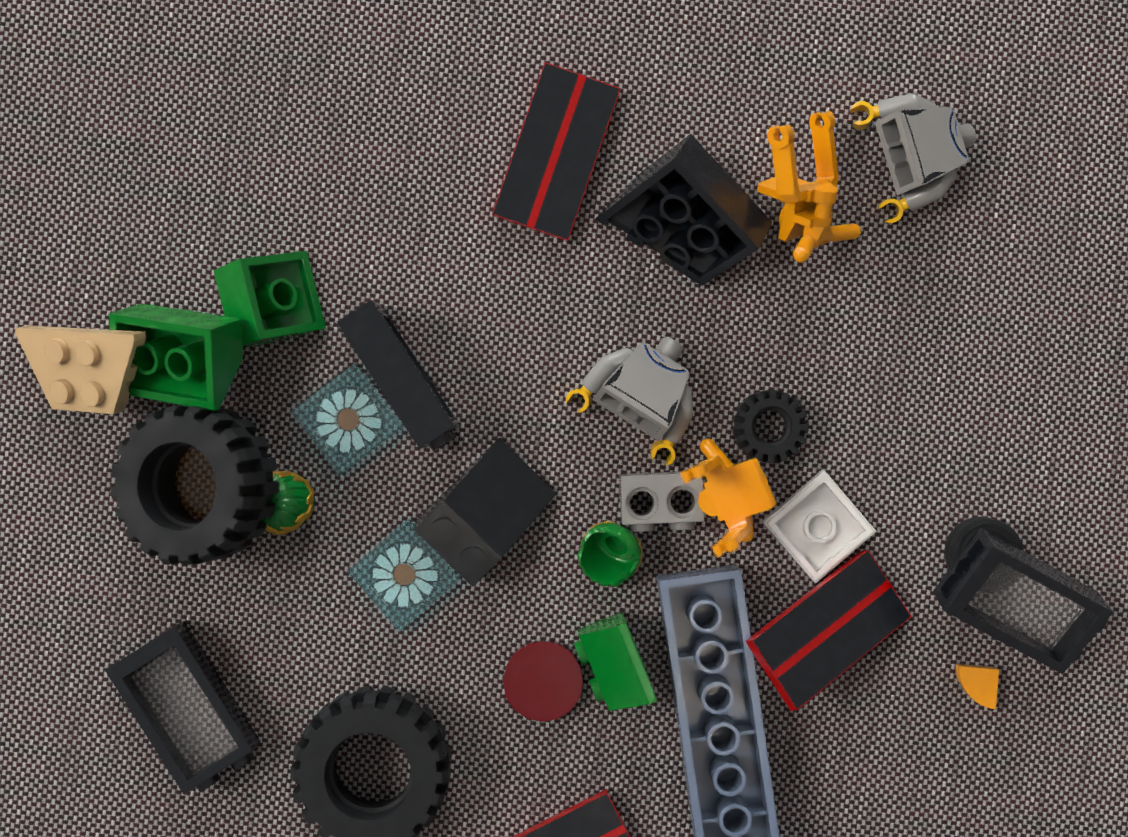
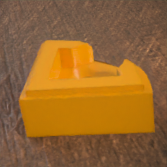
(979, 683)

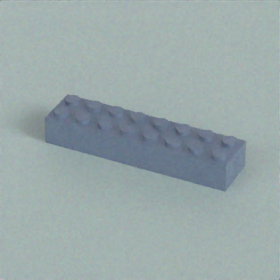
(717, 703)

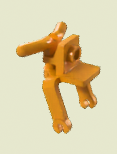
(807, 204)
(730, 494)

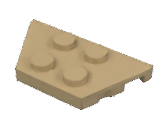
(82, 366)

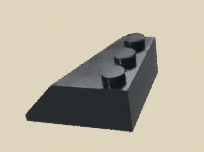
(689, 213)

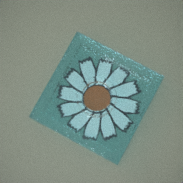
(347, 419)
(403, 575)

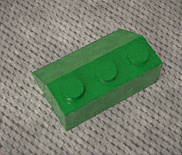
(185, 355)

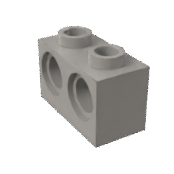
(661, 488)

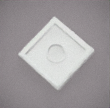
(819, 526)

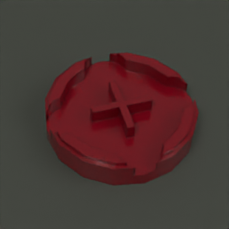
(543, 680)

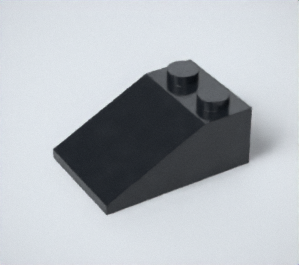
(484, 512)

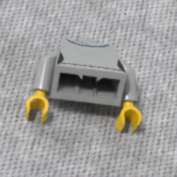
(920, 147)
(644, 390)

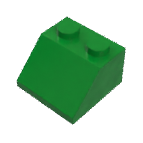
(271, 297)
(615, 663)

